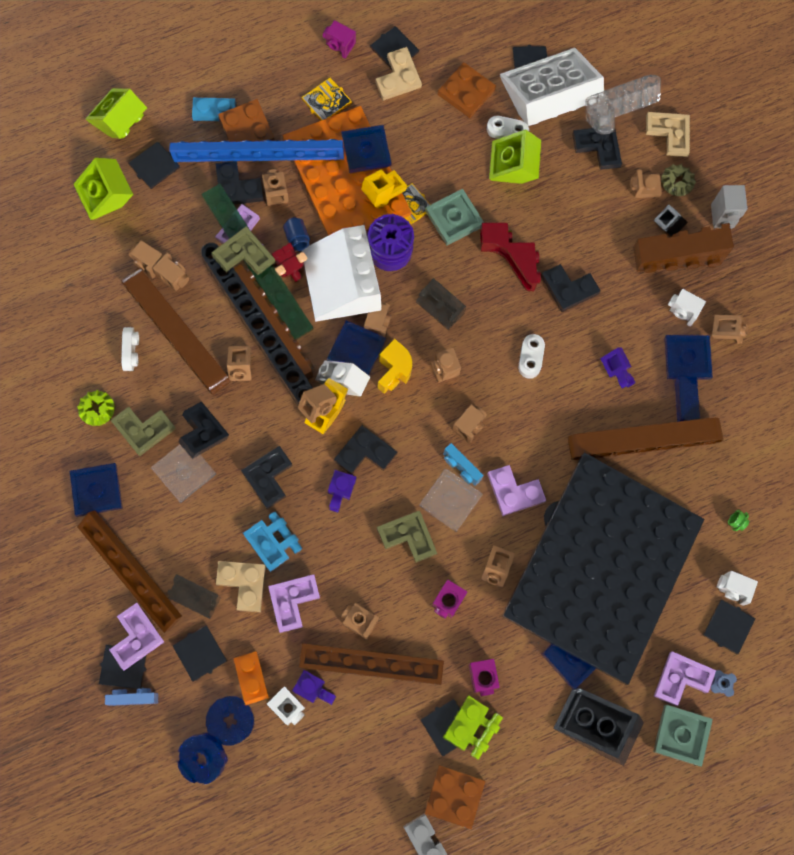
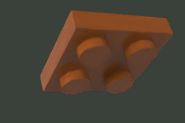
(466, 90)
(246, 123)
(454, 797)

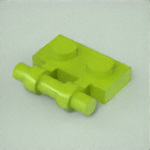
(467, 722)

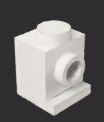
(686, 306)
(737, 587)
(280, 700)

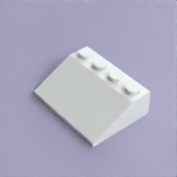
(552, 86)
(342, 275)

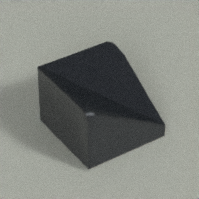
(670, 220)

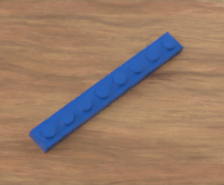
(257, 151)

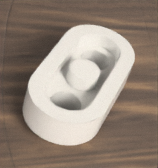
(507, 126)
(129, 340)
(532, 355)

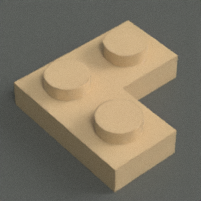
(403, 77)
(673, 126)
(249, 580)

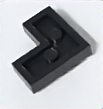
(604, 144)
(238, 190)
(568, 293)
(206, 431)
(365, 445)
(262, 474)

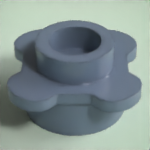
(717, 686)

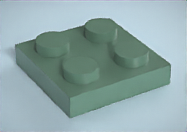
(454, 217)
(683, 735)

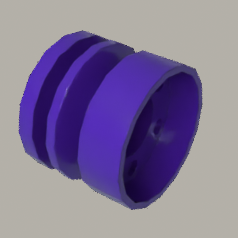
(390, 253)

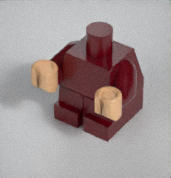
(288, 262)

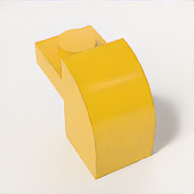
(383, 187)
(399, 363)
(324, 422)

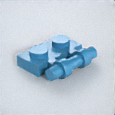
(267, 546)

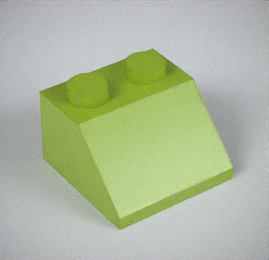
(117, 113)
(515, 158)
(102, 187)

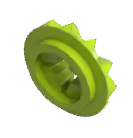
(106, 409)

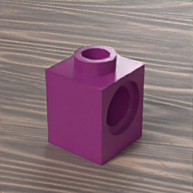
(449, 589)
(484, 666)

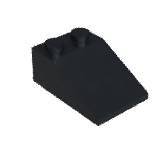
(599, 725)

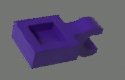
(617, 365)
(340, 487)
(310, 688)

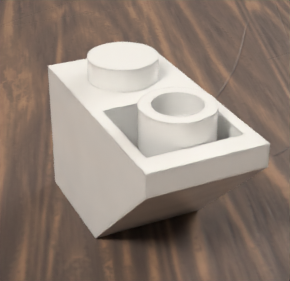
(345, 374)

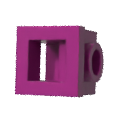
(340, 38)

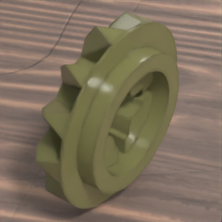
(682, 187)

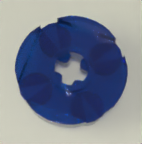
(223, 708)
(213, 752)

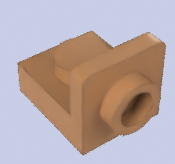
(646, 185)
(729, 327)
(239, 363)
(498, 566)

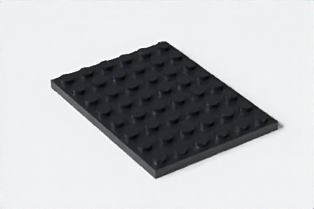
(604, 568)

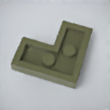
(243, 246)
(142, 435)
(410, 530)

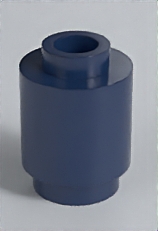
(296, 233)

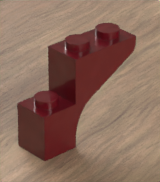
(520, 256)

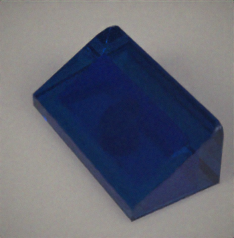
(687, 399)

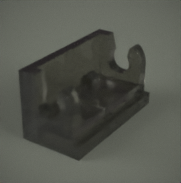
(441, 304)
(193, 596)

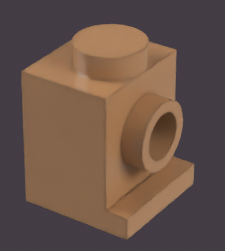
(275, 187)
(145, 257)
(171, 272)
(378, 320)
(446, 365)
(316, 402)
(470, 423)
(366, 627)

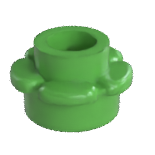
(738, 520)

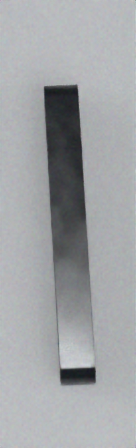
(254, 316)

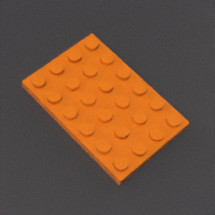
(330, 185)

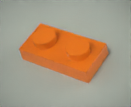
(251, 678)

